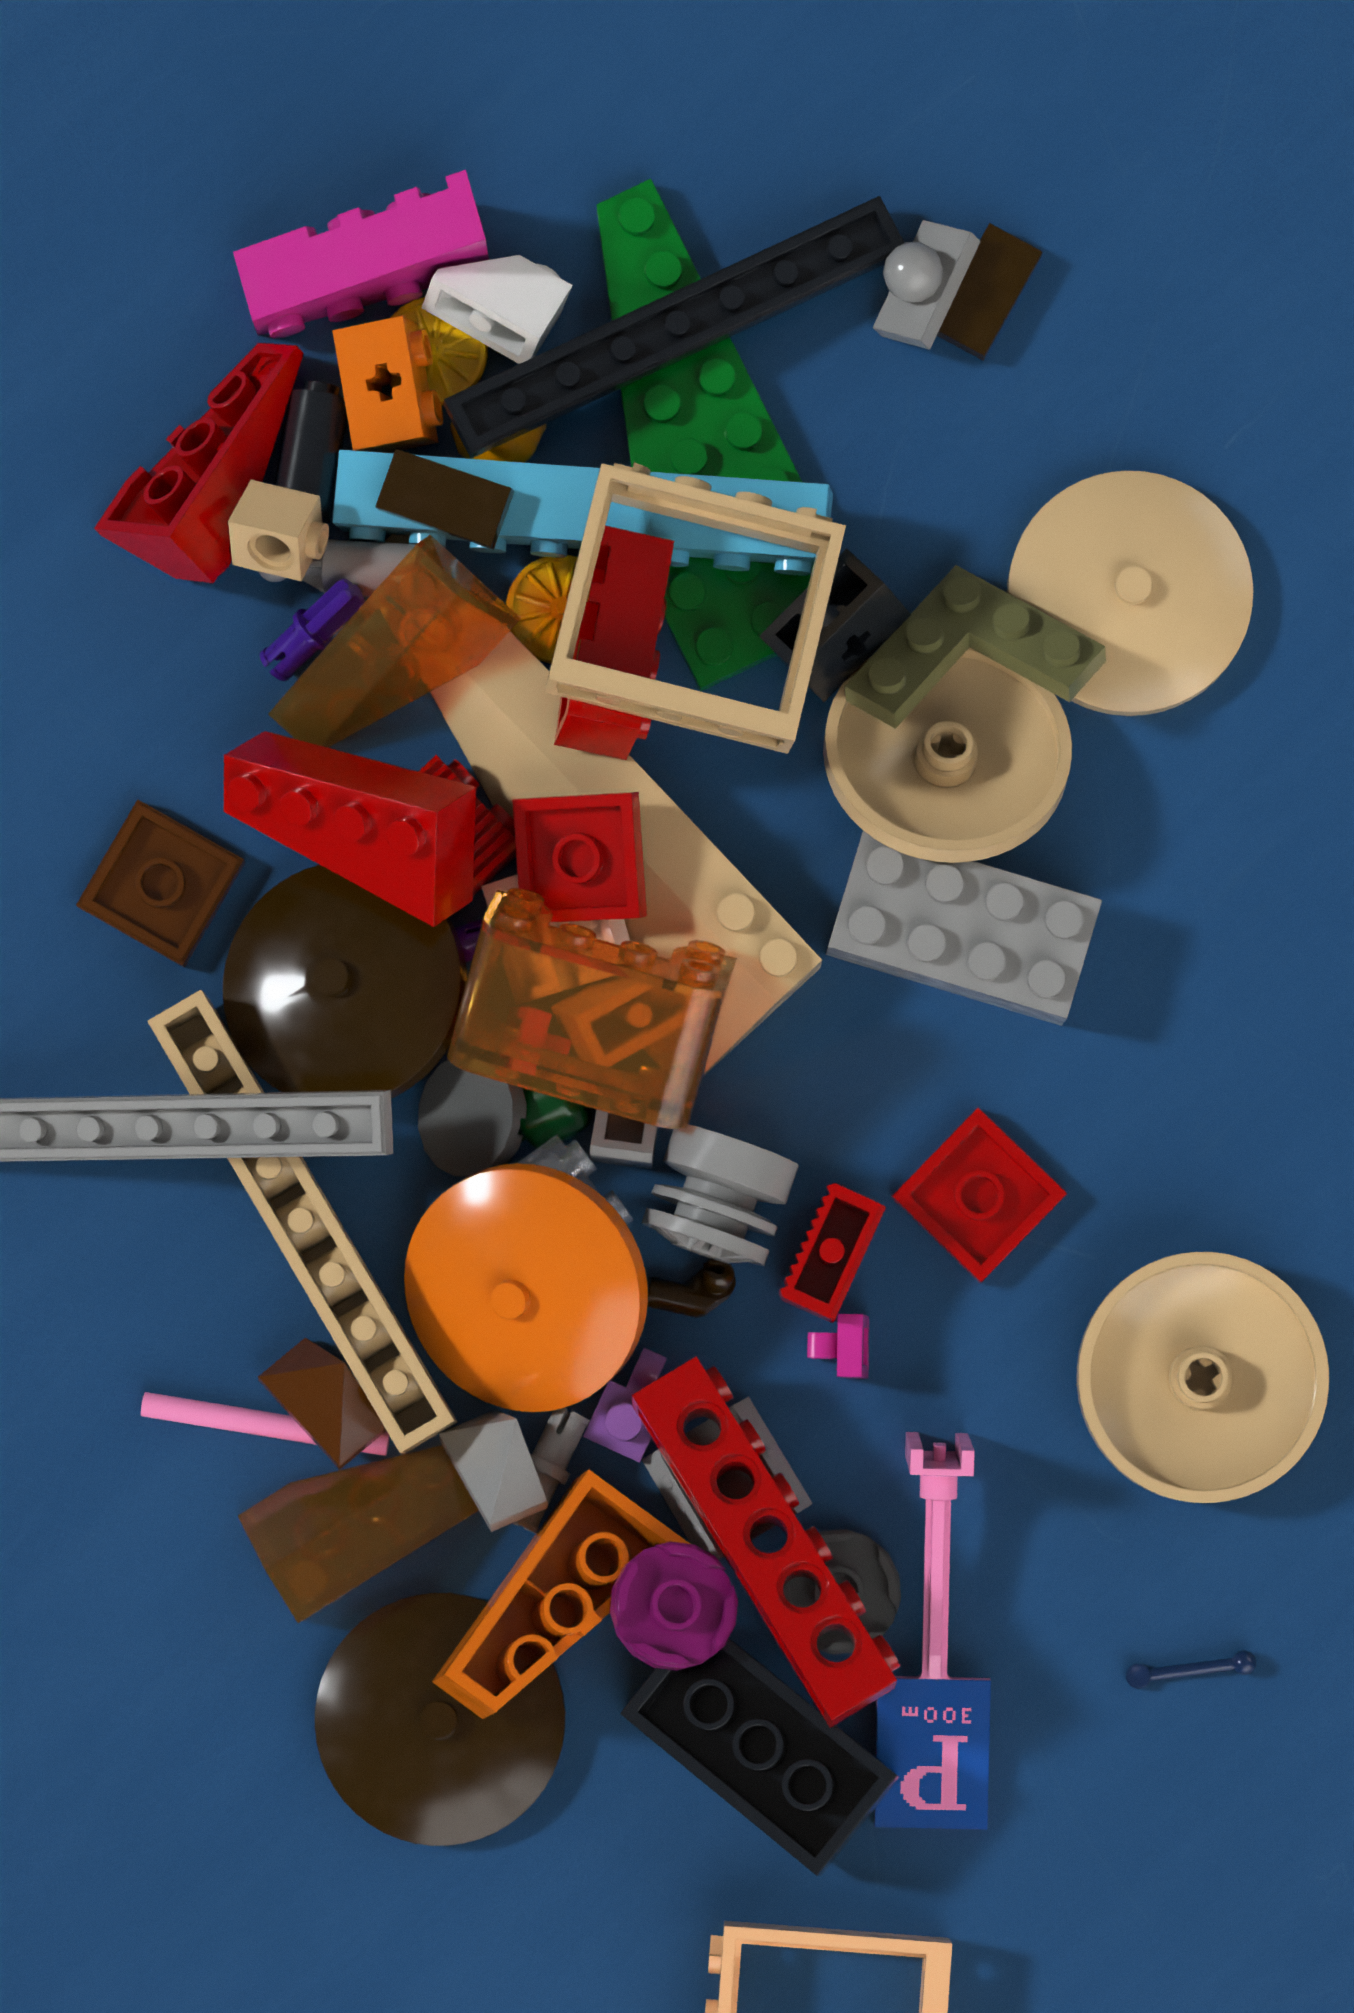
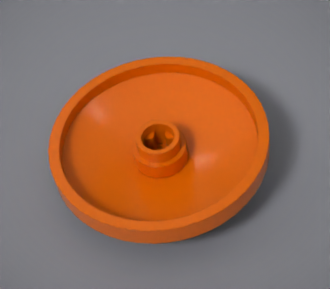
(526, 1287)

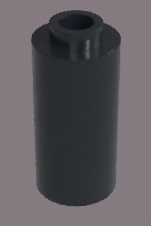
(312, 442)

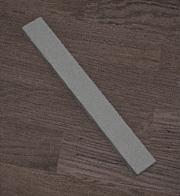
(196, 1126)

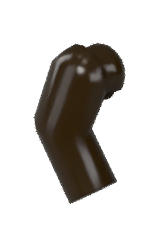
(698, 1294)

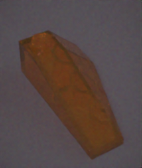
(403, 642)
(352, 1524)

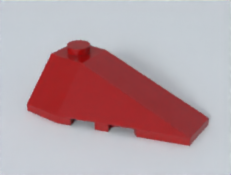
(183, 504)

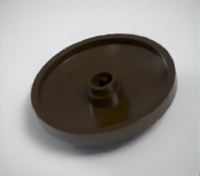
(340, 988)
(411, 1751)

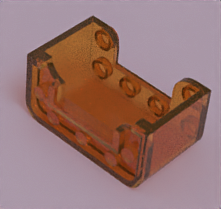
(589, 1014)

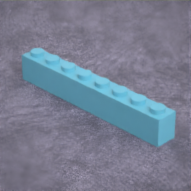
(553, 509)

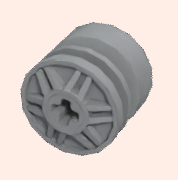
(720, 1195)

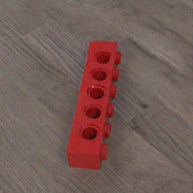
(834, 1686)

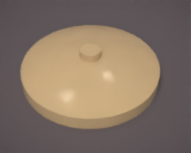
(1146, 576)
(962, 772)
(1202, 1377)

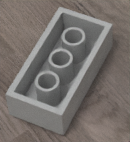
(965, 930)

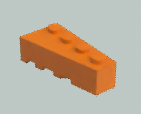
(550, 1594)

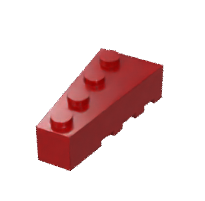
(360, 818)

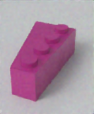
(360, 259)

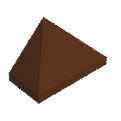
(324, 1401)

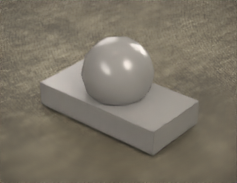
(924, 283)

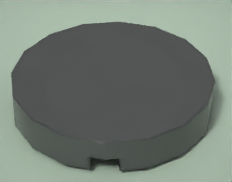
(469, 1120)
(870, 1574)

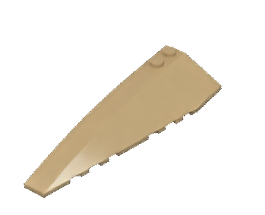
(690, 886)

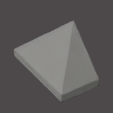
(495, 1468)

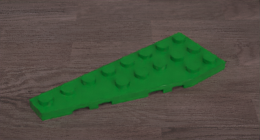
(696, 421)

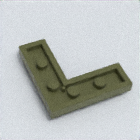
(977, 615)

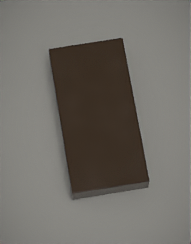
(989, 291)
(444, 499)

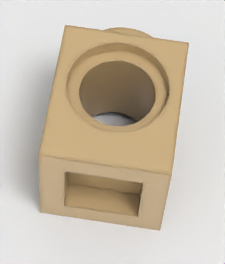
(277, 530)

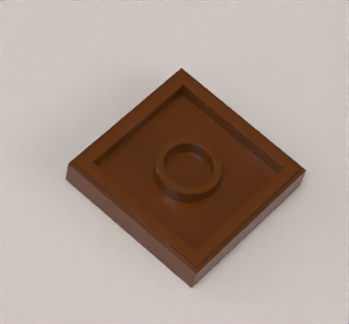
(160, 883)

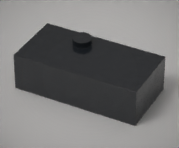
(764, 1752)

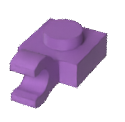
(615, 1420)

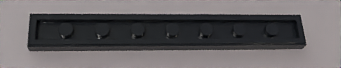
(673, 327)

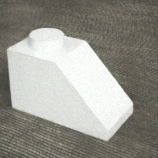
(500, 303)

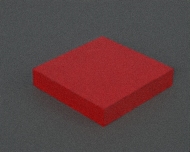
(582, 854)
(979, 1195)

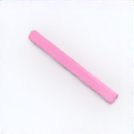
(236, 1419)

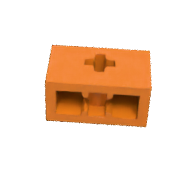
(366, 360)

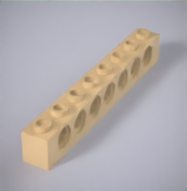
(312, 1238)

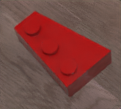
(618, 633)

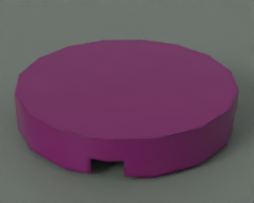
(673, 1606)

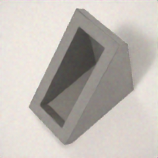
(622, 1141)

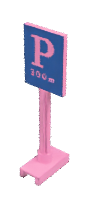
(934, 1724)

